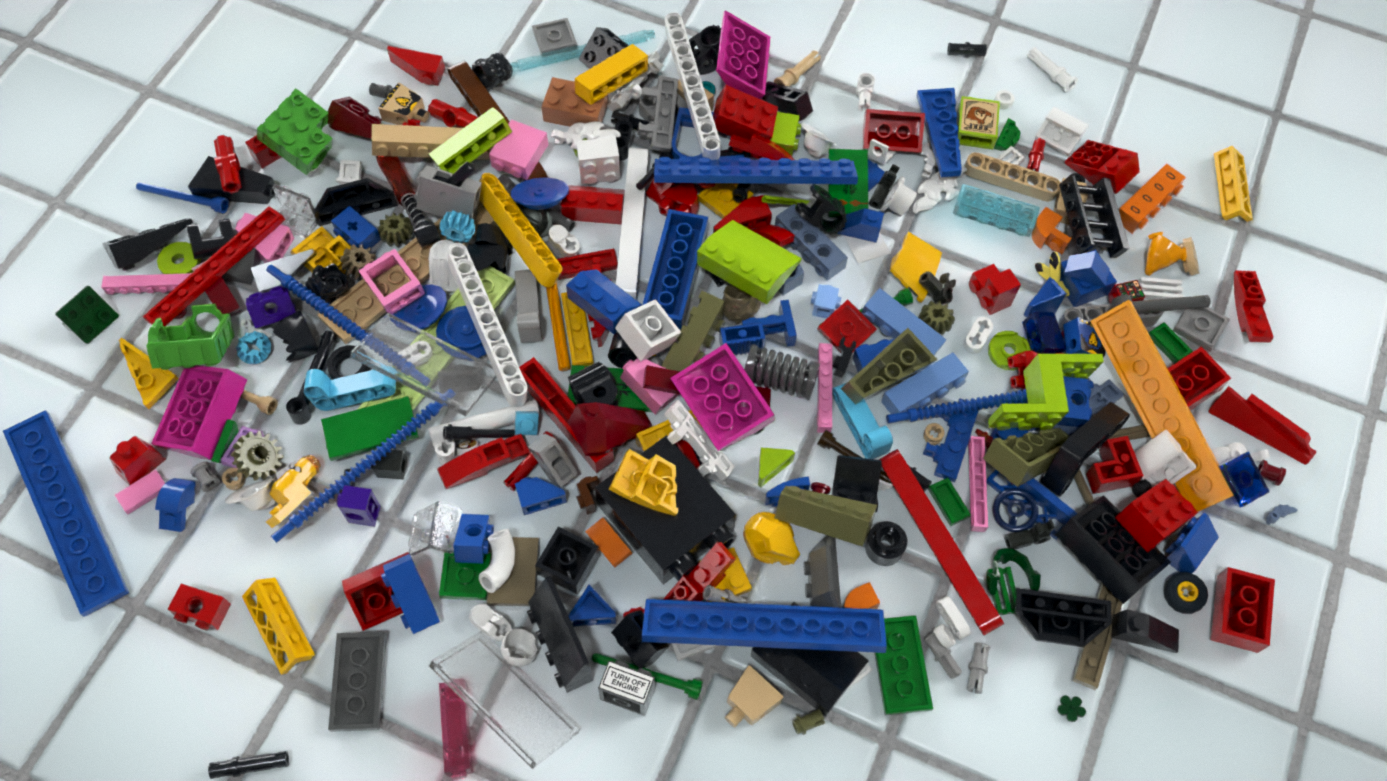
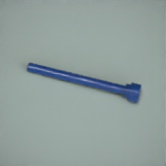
(218, 204)

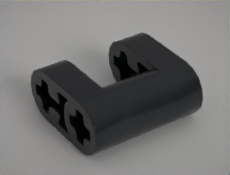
(207, 247)

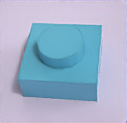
(526, 422)

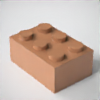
(565, 107)

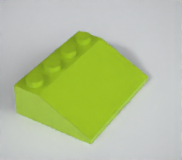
(747, 260)

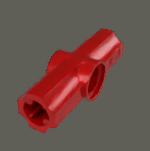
(450, 115)
(227, 164)

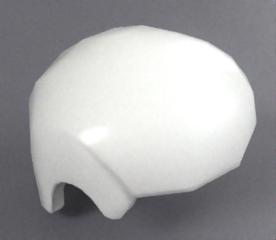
(519, 647)

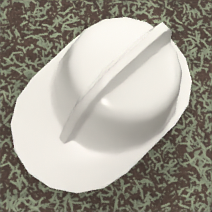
(816, 141)
(253, 496)

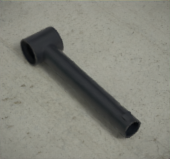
(318, 362)

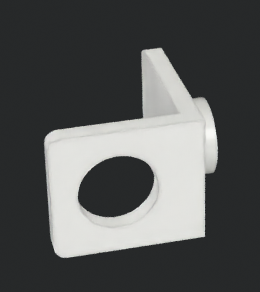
(881, 156)

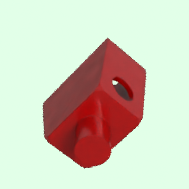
(135, 459)

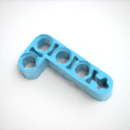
(347, 390)
(871, 438)

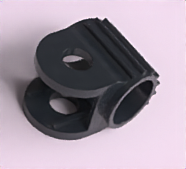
(708, 48)
(823, 204)
(594, 385)

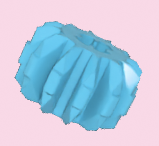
(457, 226)

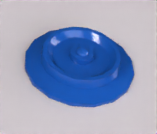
(540, 192)
(425, 309)
(459, 330)

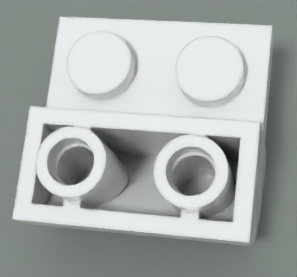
(1062, 131)
(1163, 460)

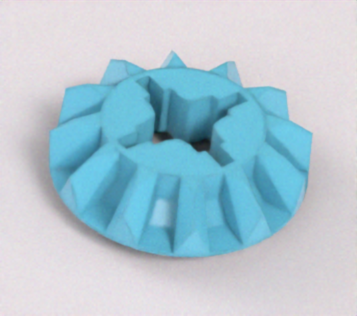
(253, 356)

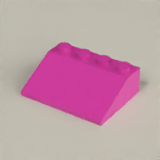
(743, 56)
(723, 398)
(199, 411)

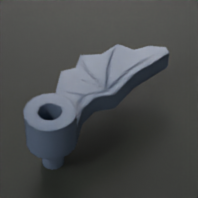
(1279, 511)

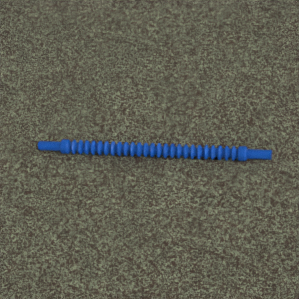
(319, 304)
(913, 414)
(296, 521)

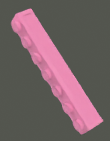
(142, 283)
(824, 392)
(977, 484)

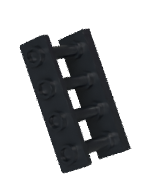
(1107, 211)

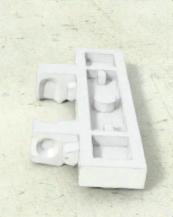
(632, 88)
(688, 429)

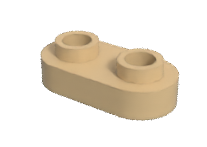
(1191, 262)

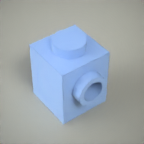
(825, 301)

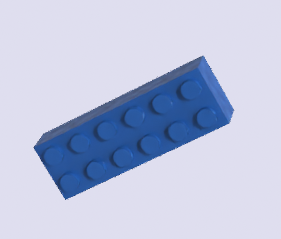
(676, 263)

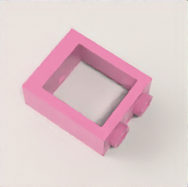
(401, 296)

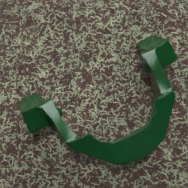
(1005, 555)

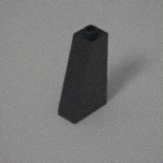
(255, 186)

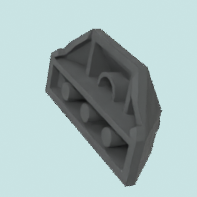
(823, 575)

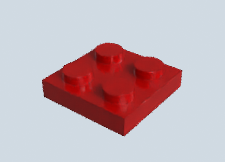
(847, 323)

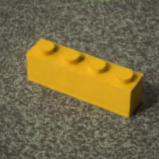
(611, 74)

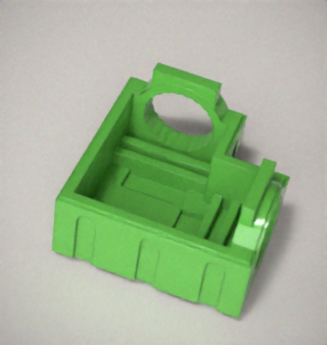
(296, 132)
(188, 343)

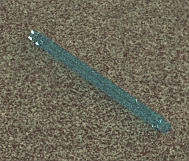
(574, 52)

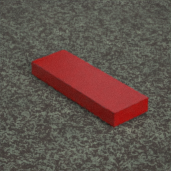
(573, 265)

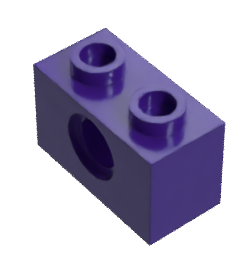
(263, 315)
(358, 505)

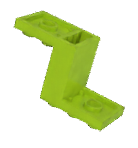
(1045, 391)

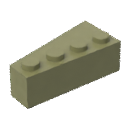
(699, 333)
(893, 364)
(1025, 456)
(826, 514)

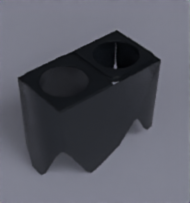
(489, 255)
(297, 335)

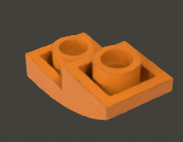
(609, 542)

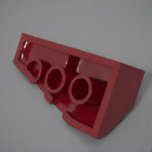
(351, 117)
(605, 426)

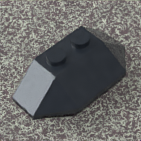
(361, 195)
(1062, 617)

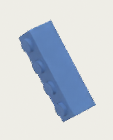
(895, 318)
(926, 385)

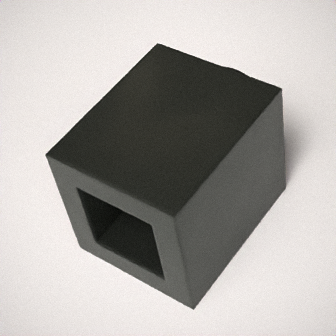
(391, 466)

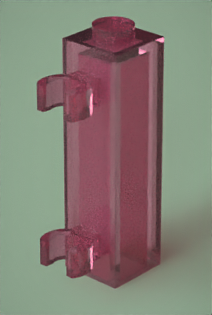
(455, 734)

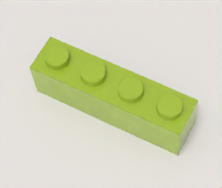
(471, 141)

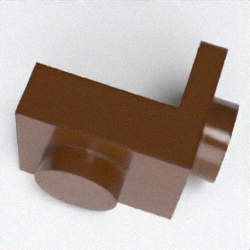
(585, 499)

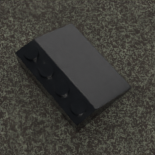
(1111, 550)
(559, 636)
(813, 674)

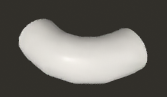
(502, 561)

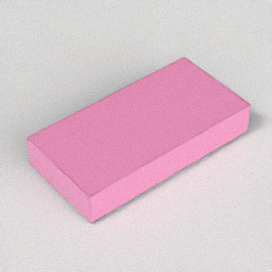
(140, 492)

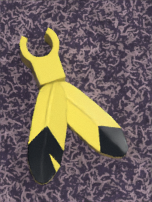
(1053, 272)

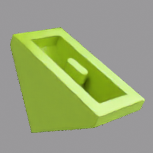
(772, 462)

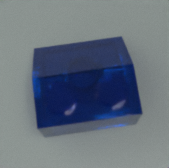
(1243, 479)

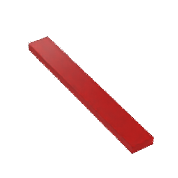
(215, 267)

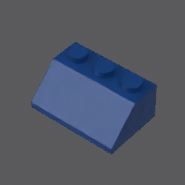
(600, 298)

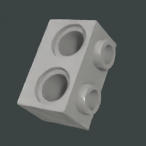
(553, 460)

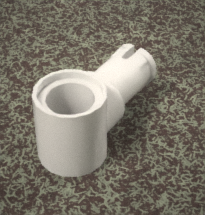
(865, 90)

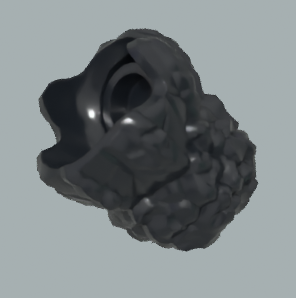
(492, 70)
(327, 282)

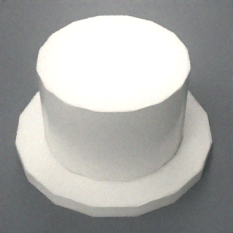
(899, 198)

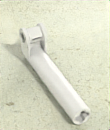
(490, 420)

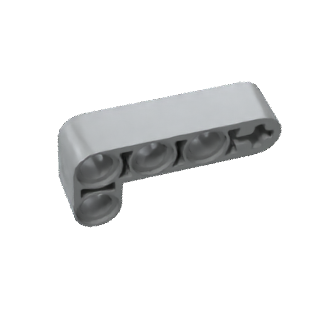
(528, 307)

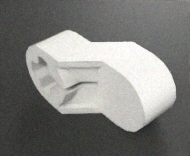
(563, 241)
(481, 616)

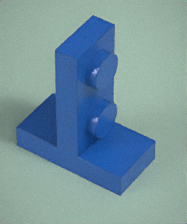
(778, 324)

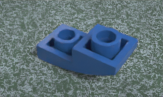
(773, 495)

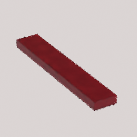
(660, 380)

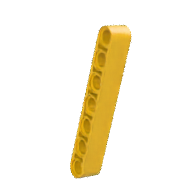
(519, 231)

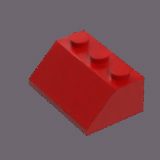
(895, 129)
(594, 204)
(370, 596)

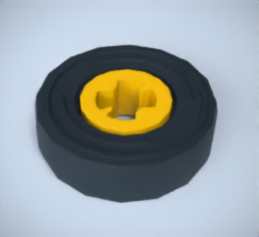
(1174, 593)

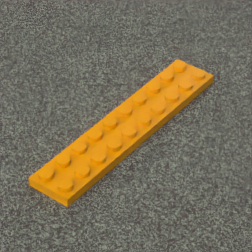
(1160, 401)

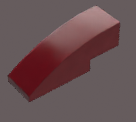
(222, 296)

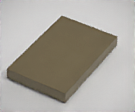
(522, 580)

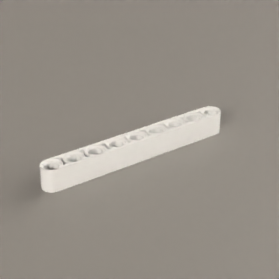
(692, 86)
(632, 222)
(480, 312)

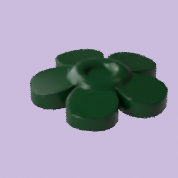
(1071, 708)

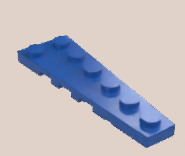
(942, 128)

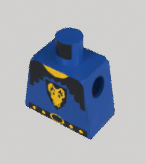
(1082, 338)

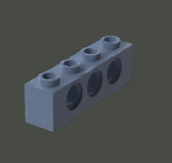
(833, 260)

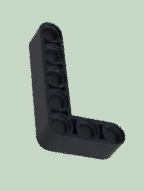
(1081, 446)

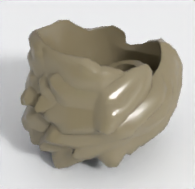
(739, 304)

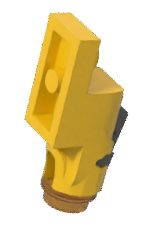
(291, 487)

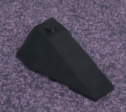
(133, 249)

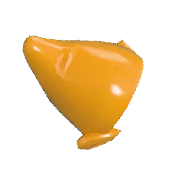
(1162, 253)

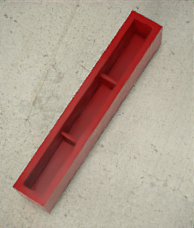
(558, 408)

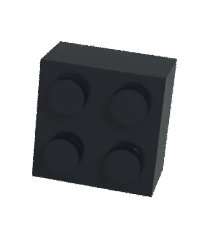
(567, 560)

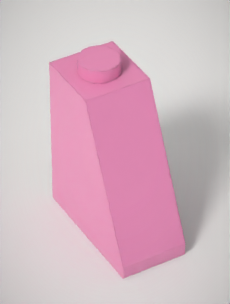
(272, 246)
(634, 377)

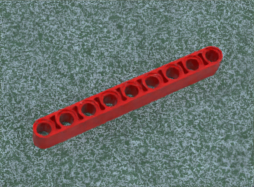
(941, 543)

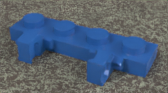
(951, 453)

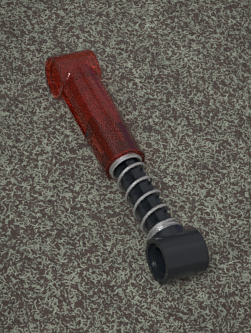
(404, 191)

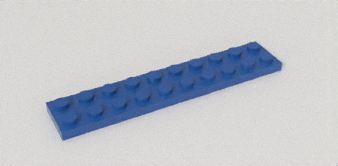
(755, 171)
(65, 513)
(764, 625)

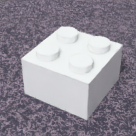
(598, 160)
(647, 330)

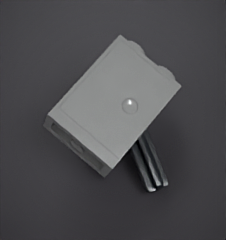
(447, 191)

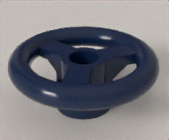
(1002, 498)

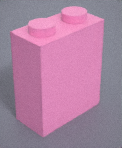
(519, 150)

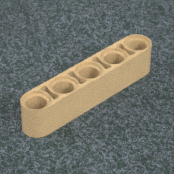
(1021, 174)

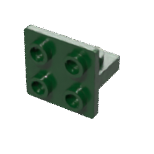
(86, 314)

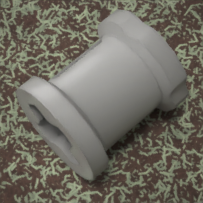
(205, 476)

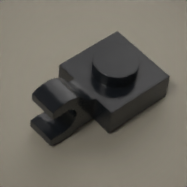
(841, 362)

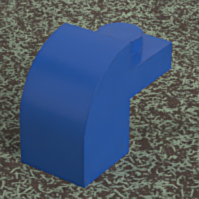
(172, 503)

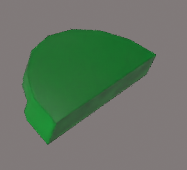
(1009, 136)
(227, 436)

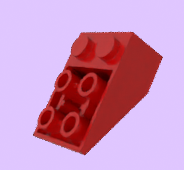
(1101, 161)

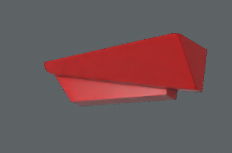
(1264, 424)

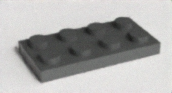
(357, 681)

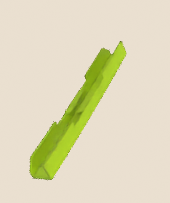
(781, 200)

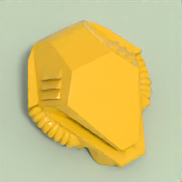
(770, 539)

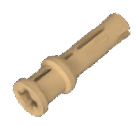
(792, 75)

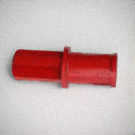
(1036, 154)

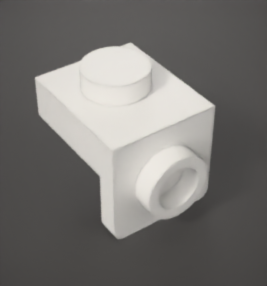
(349, 171)

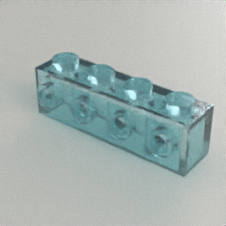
(996, 210)

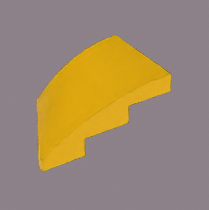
(326, 247)
(914, 260)
(647, 482)

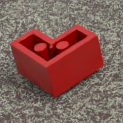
(994, 288)
(1118, 469)

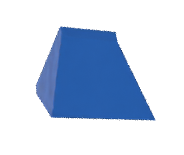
(1047, 299)
(591, 610)

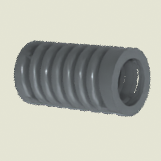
(782, 378)

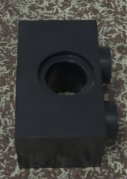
(627, 636)

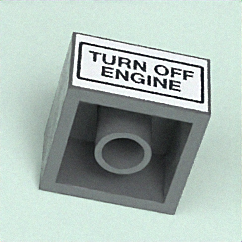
(627, 687)

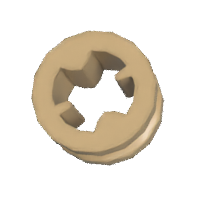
(933, 427)
(233, 485)

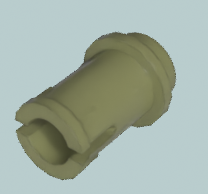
(807, 722)

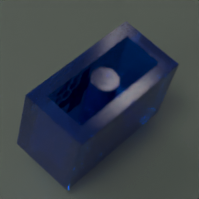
(1044, 333)

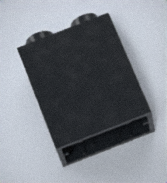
(668, 541)

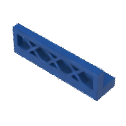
(1045, 499)

